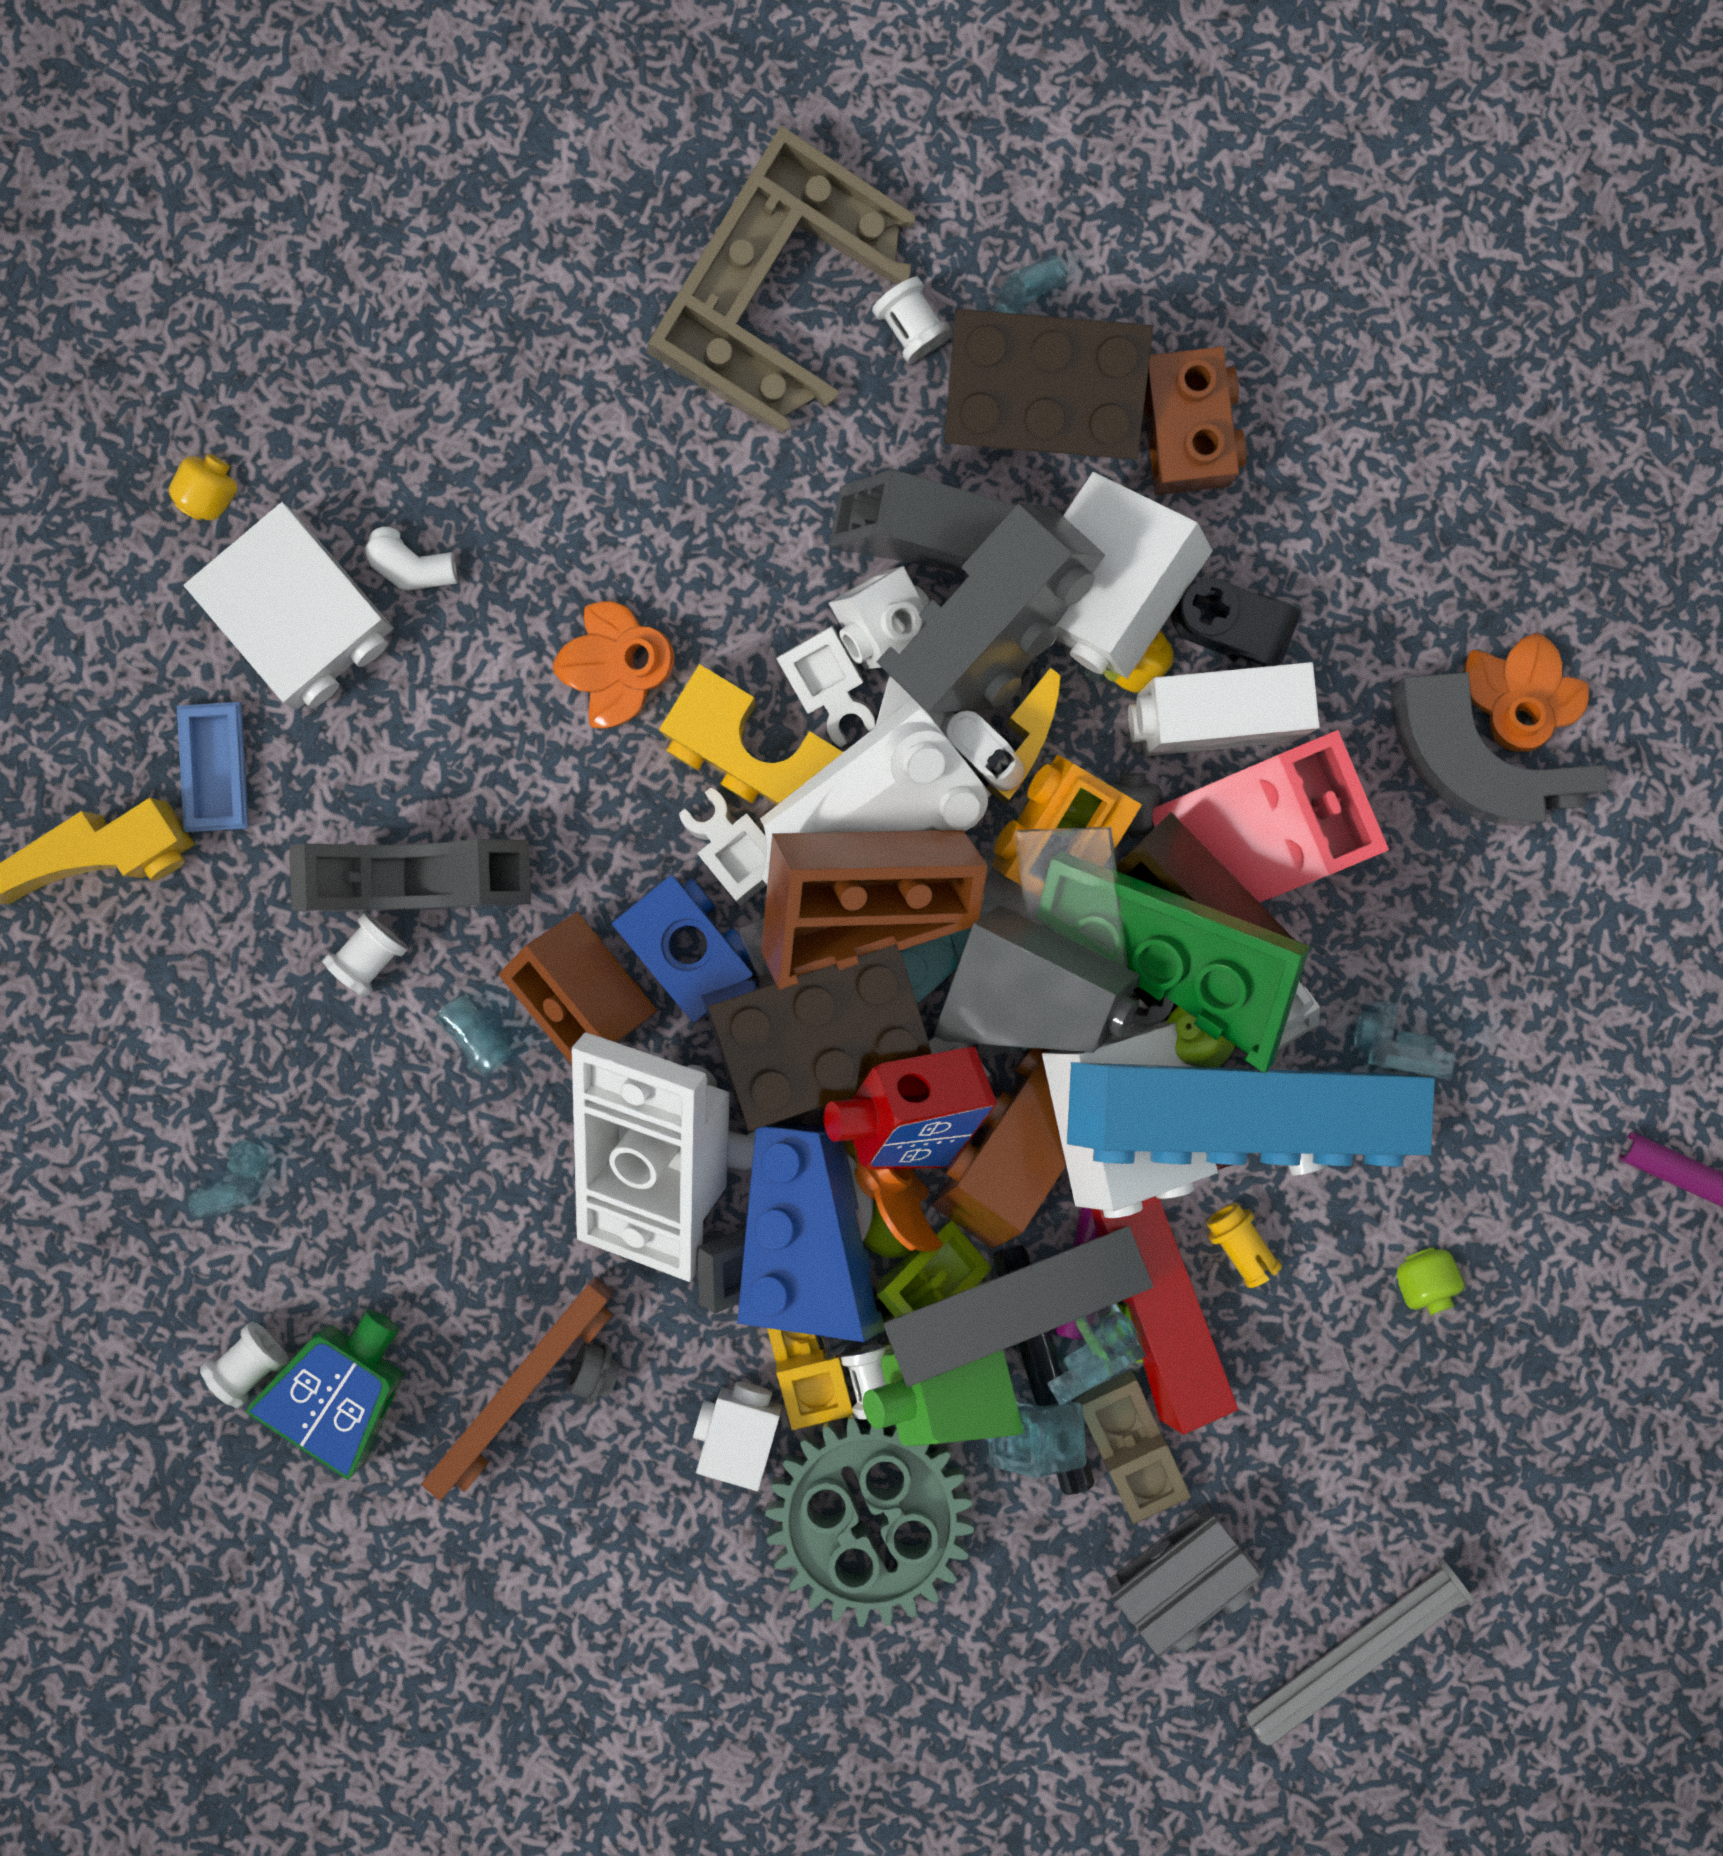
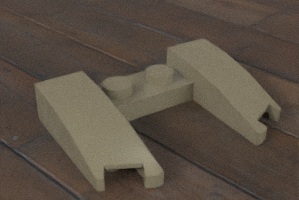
(785, 190)

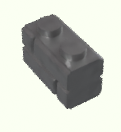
(1184, 1582)

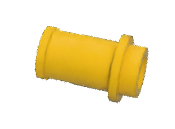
(1242, 1243)

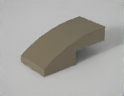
(1132, 1447)

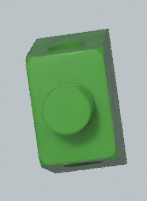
(951, 1407)

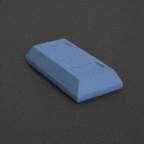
(212, 767)

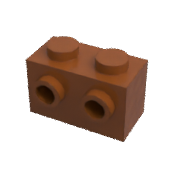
(1192, 421)
(576, 986)

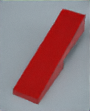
(1171, 1328)

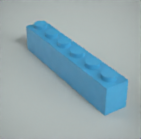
(1246, 1112)

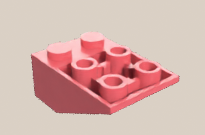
(1284, 818)

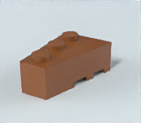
(865, 892)
(1012, 1163)

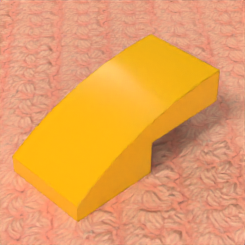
(1032, 723)
(810, 1385)

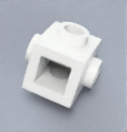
(879, 615)

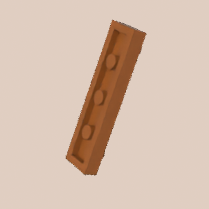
(463, 1461)

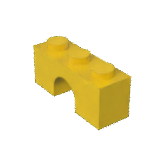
(709, 728)

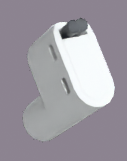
(985, 750)

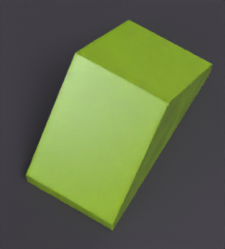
(934, 1274)

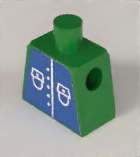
(334, 1394)

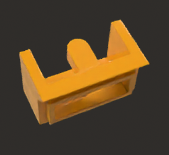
(1050, 797)

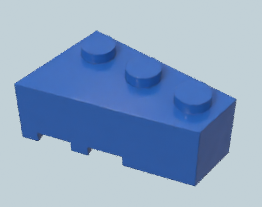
(804, 1239)

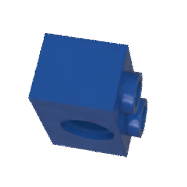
(650, 932)

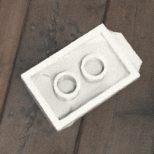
(889, 780)

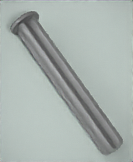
(1358, 1655)

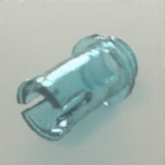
(474, 1035)

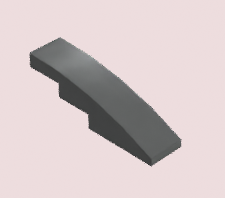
(1017, 1306)

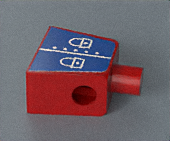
(914, 1110)

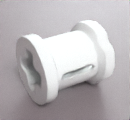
(912, 319)
(365, 955)
(244, 1365)
(865, 1371)

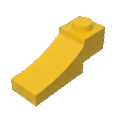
(138, 843)

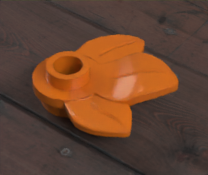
(605, 664)
(1529, 683)
(898, 1201)

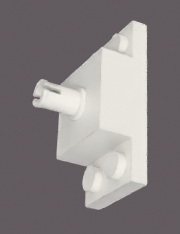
(646, 1153)

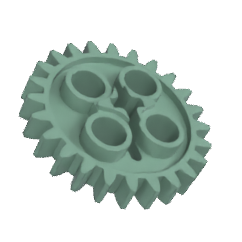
(818, 1540)

